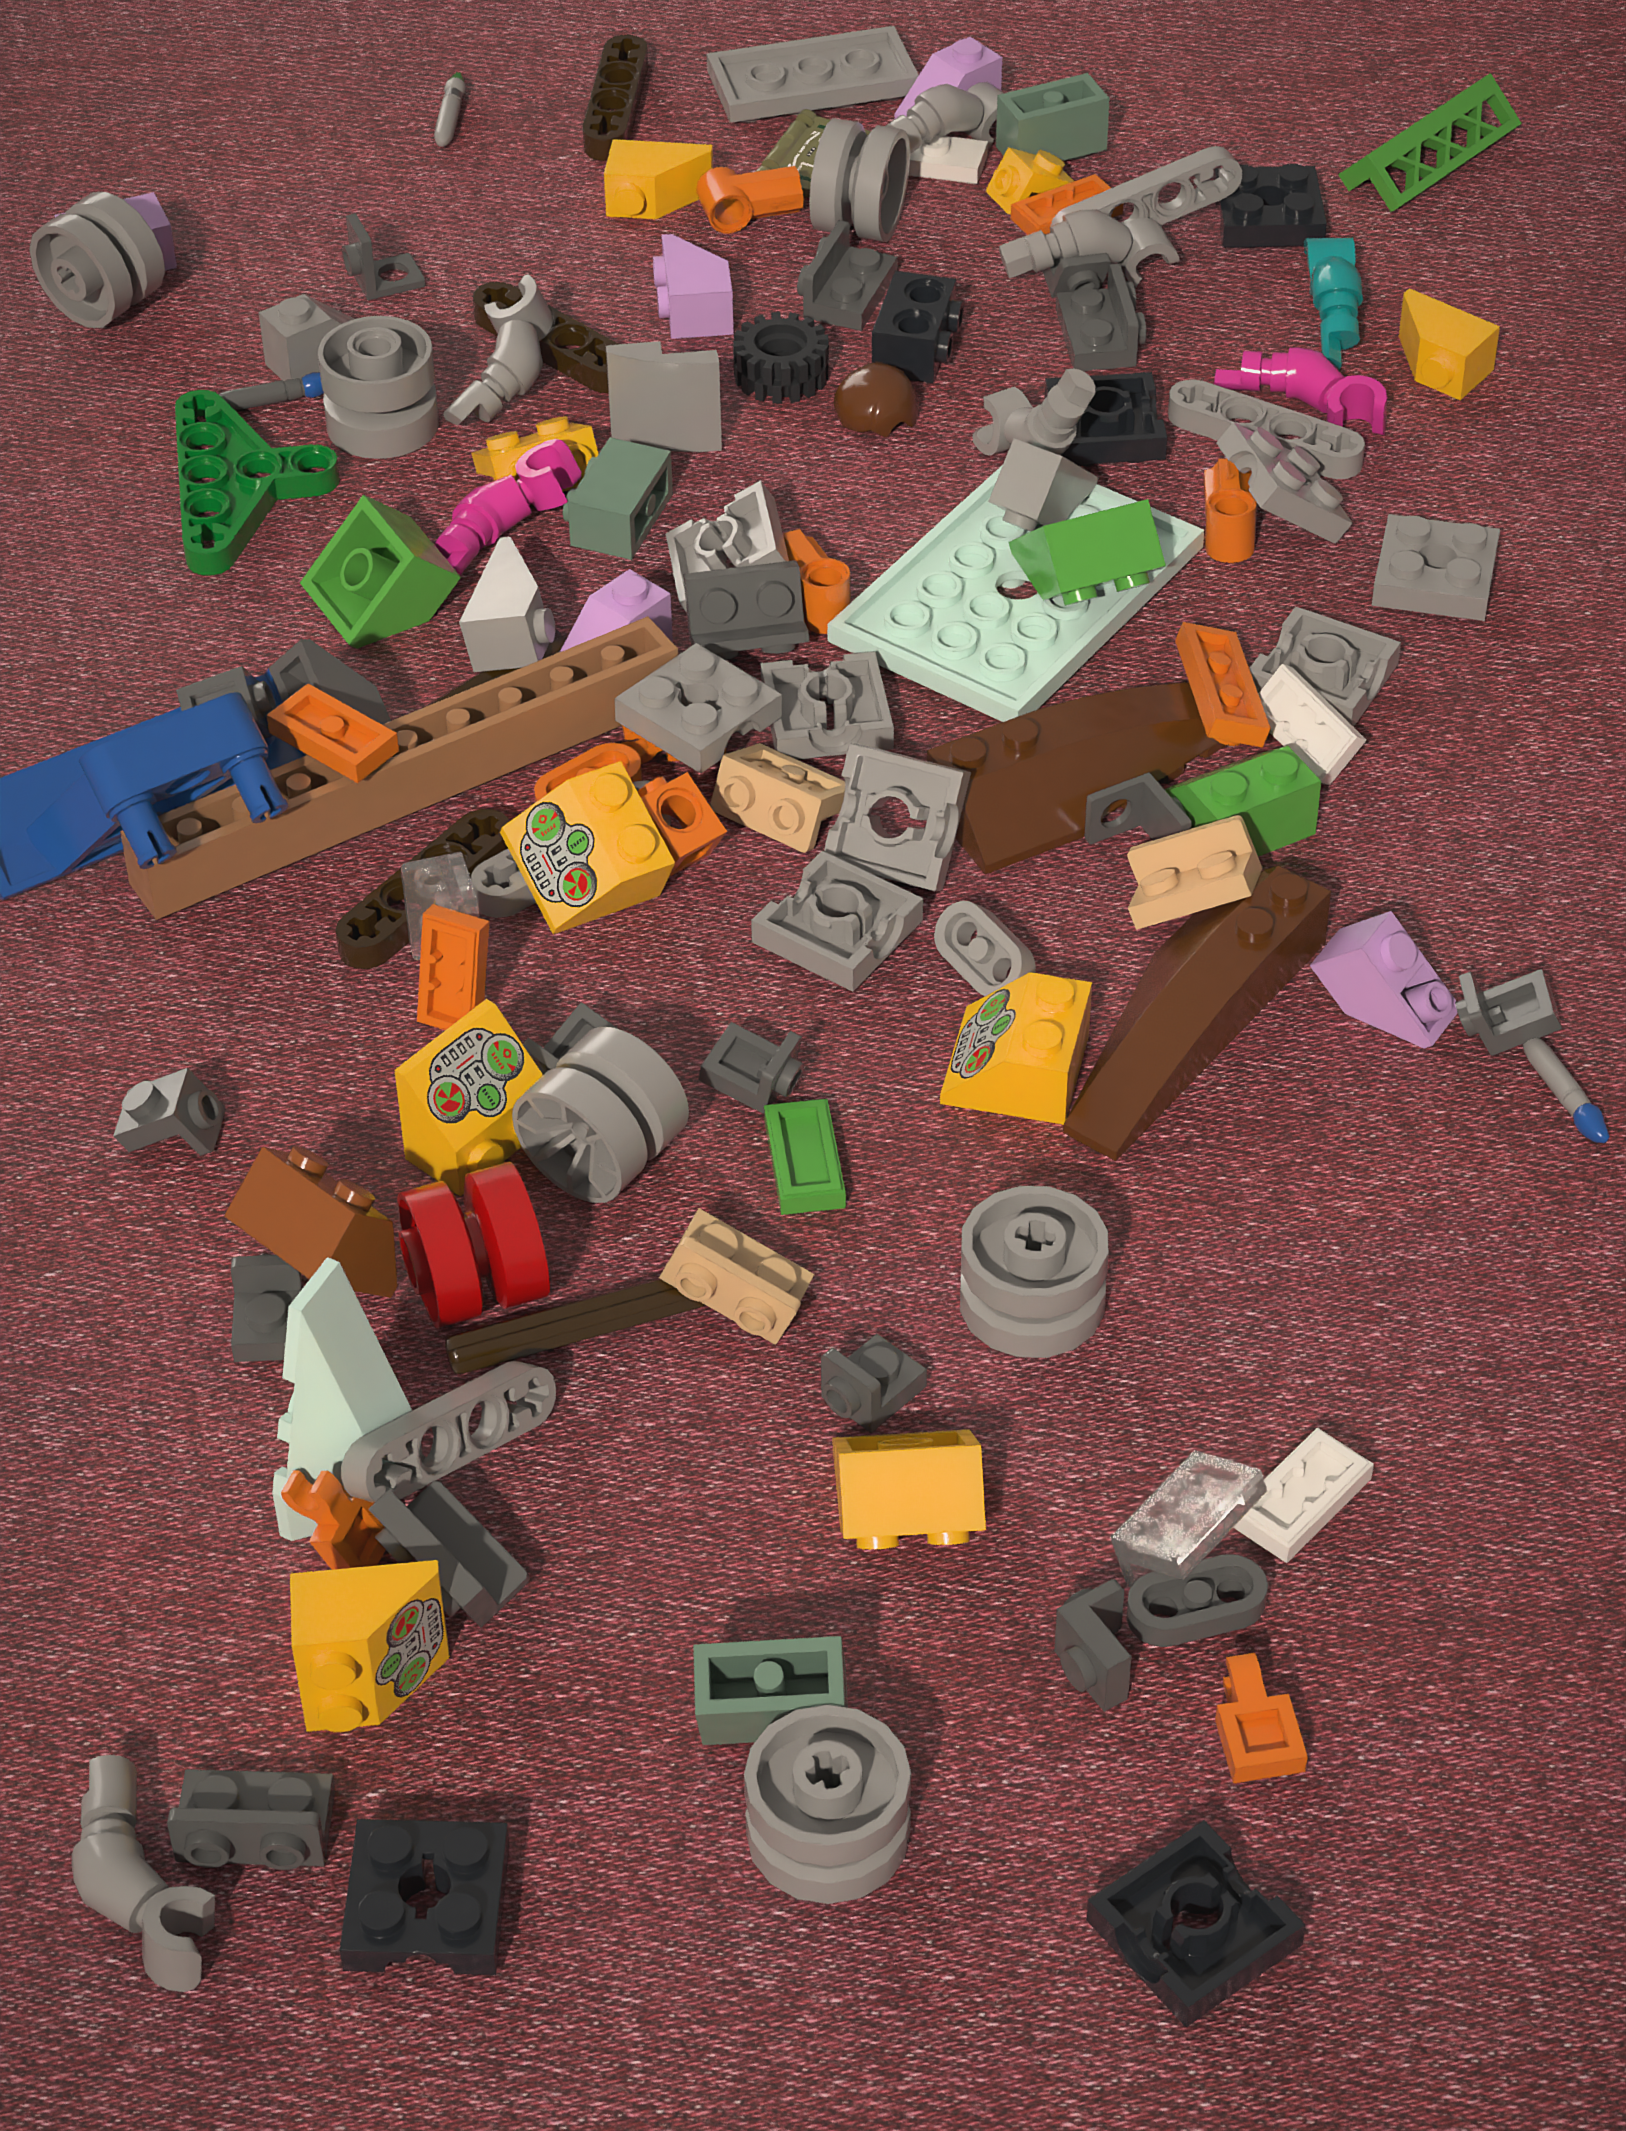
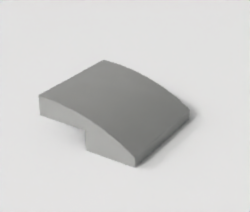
(664, 397)

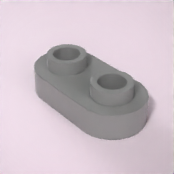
(987, 956)

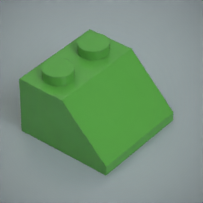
(1091, 552)
(378, 575)
(1268, 790)

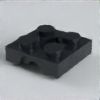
(1272, 207)
(1118, 422)
(390, 1868)
(1202, 1964)

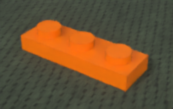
(1222, 685)

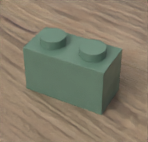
(1057, 117)
(619, 498)
(758, 1682)

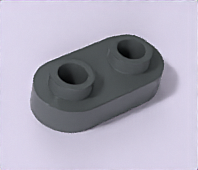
(1196, 1601)

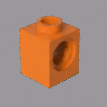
(699, 823)

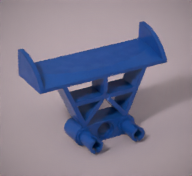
(77, 803)

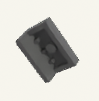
(471, 1562)

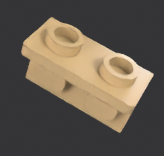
(776, 795)
(1192, 871)
(737, 1277)

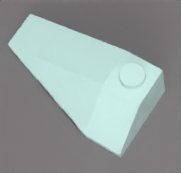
(339, 1386)

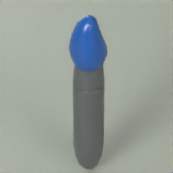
(274, 392)

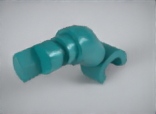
(1335, 293)

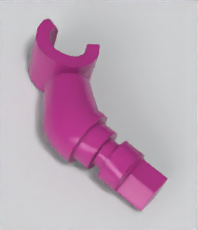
(1315, 381)
(505, 502)

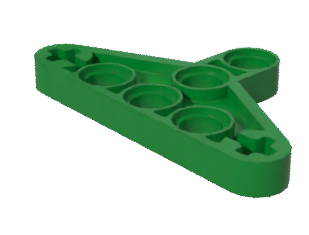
(235, 496)

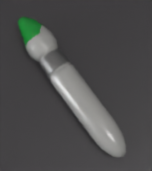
(449, 109)

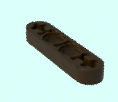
(617, 89)
(581, 364)
(361, 924)

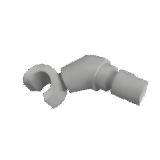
(950, 110)
(1088, 234)
(516, 356)
(1044, 426)
(126, 1889)

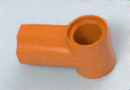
(748, 196)
(1229, 513)
(823, 581)

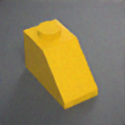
(653, 177)
(1446, 345)

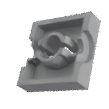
(1286, 481)
(745, 534)
(1436, 567)
(1334, 658)
(858, 702)
(697, 706)
(929, 792)
(838, 921)

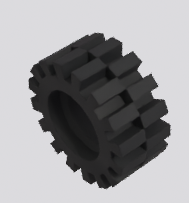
(781, 357)

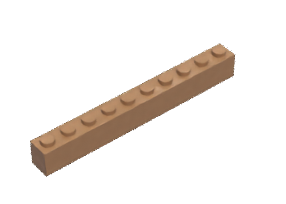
(439, 756)

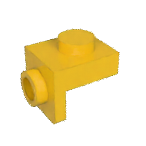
(1025, 173)

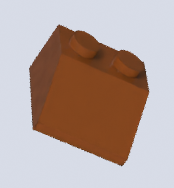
(311, 1216)

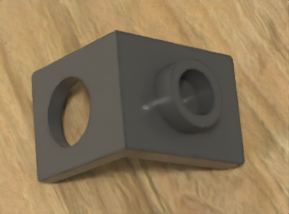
(360, 264)
(1146, 807)

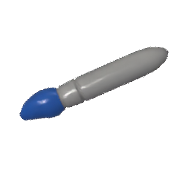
(1586, 1116)

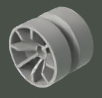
(378, 387)
(600, 1114)

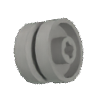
(860, 179)
(97, 259)
(1033, 1271)
(827, 1803)

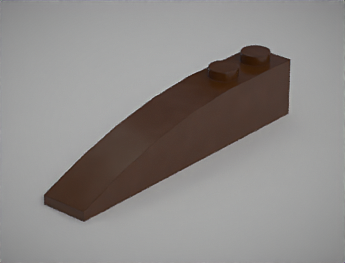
(1041, 766)
(1195, 1002)

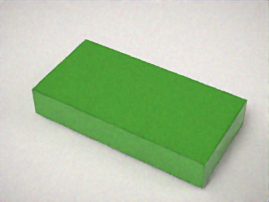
(804, 1156)

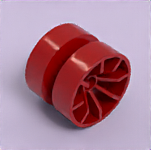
(491, 1240)

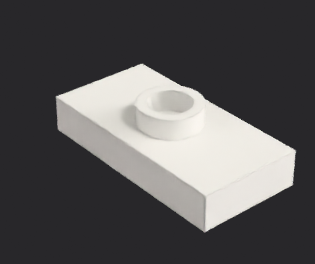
(949, 159)
(1309, 724)
(1305, 1494)

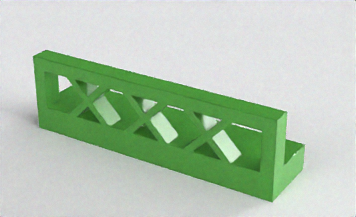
(1423, 132)

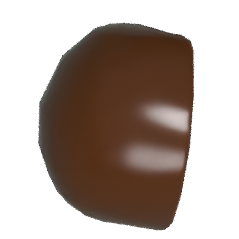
(876, 399)

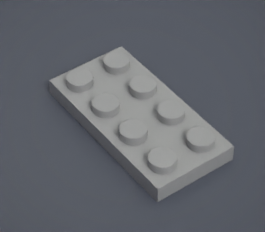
(811, 74)

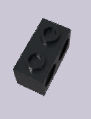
(917, 324)

